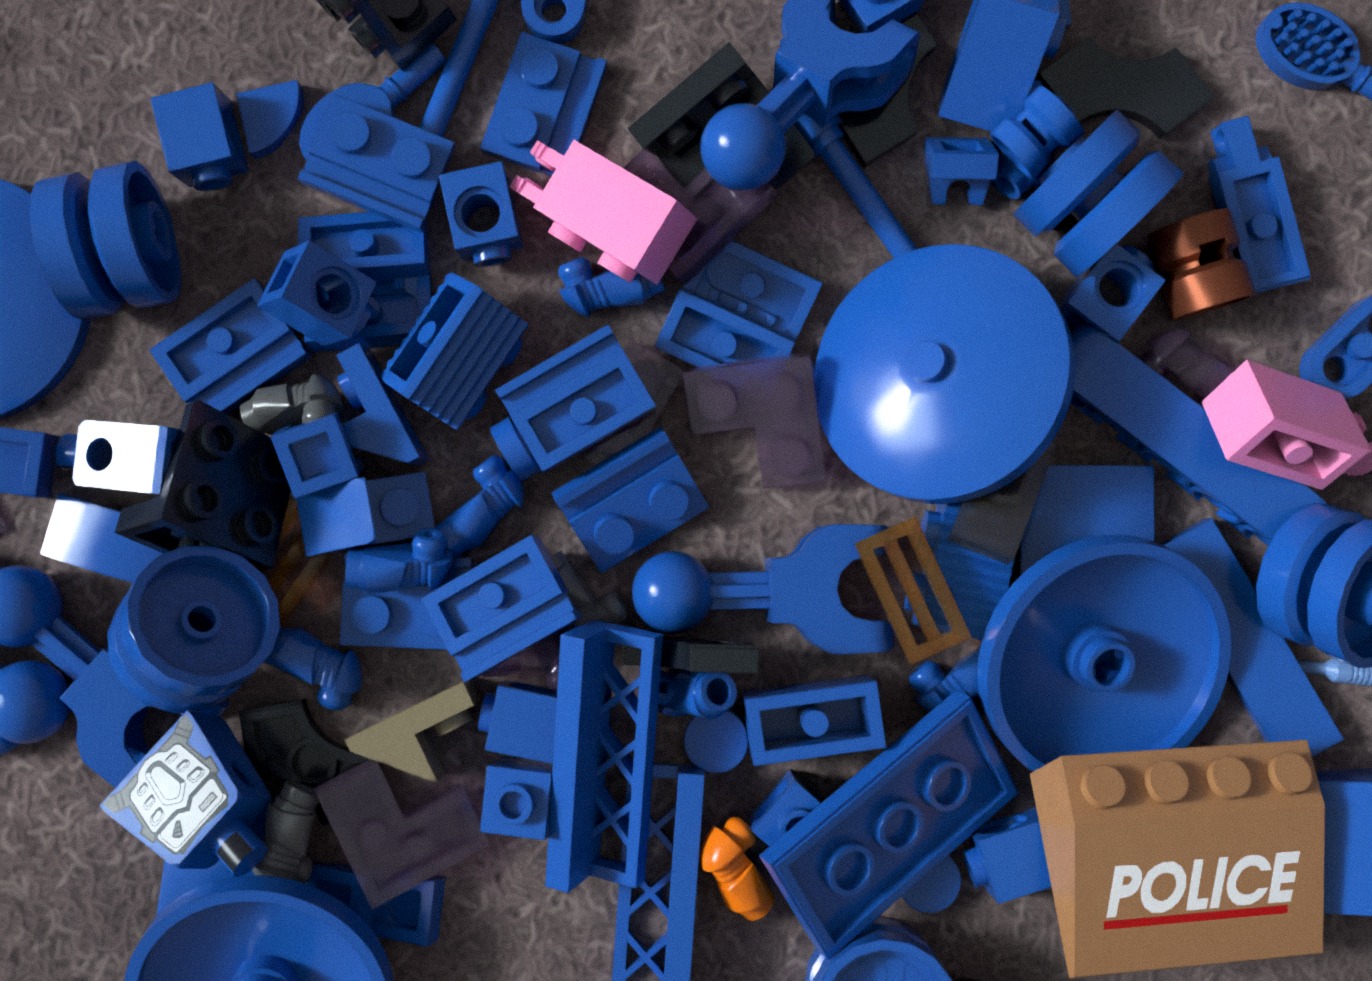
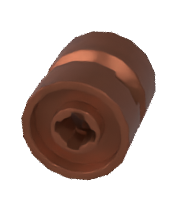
(1205, 241)

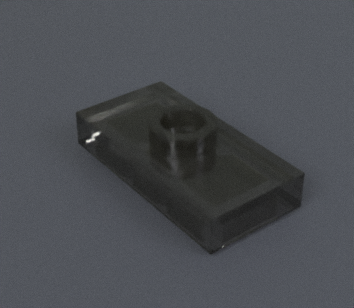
(998, 520)

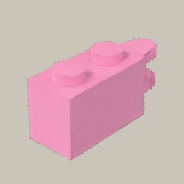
(609, 209)
(1287, 426)

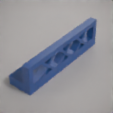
(581, 751)
(682, 880)

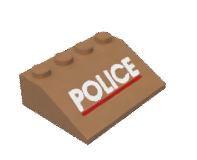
(1184, 855)

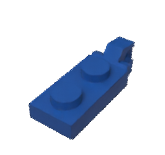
(1257, 194)

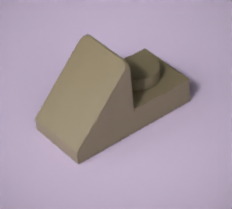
(404, 738)

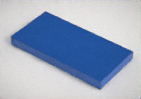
(890, 824)

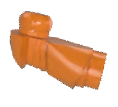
(736, 876)

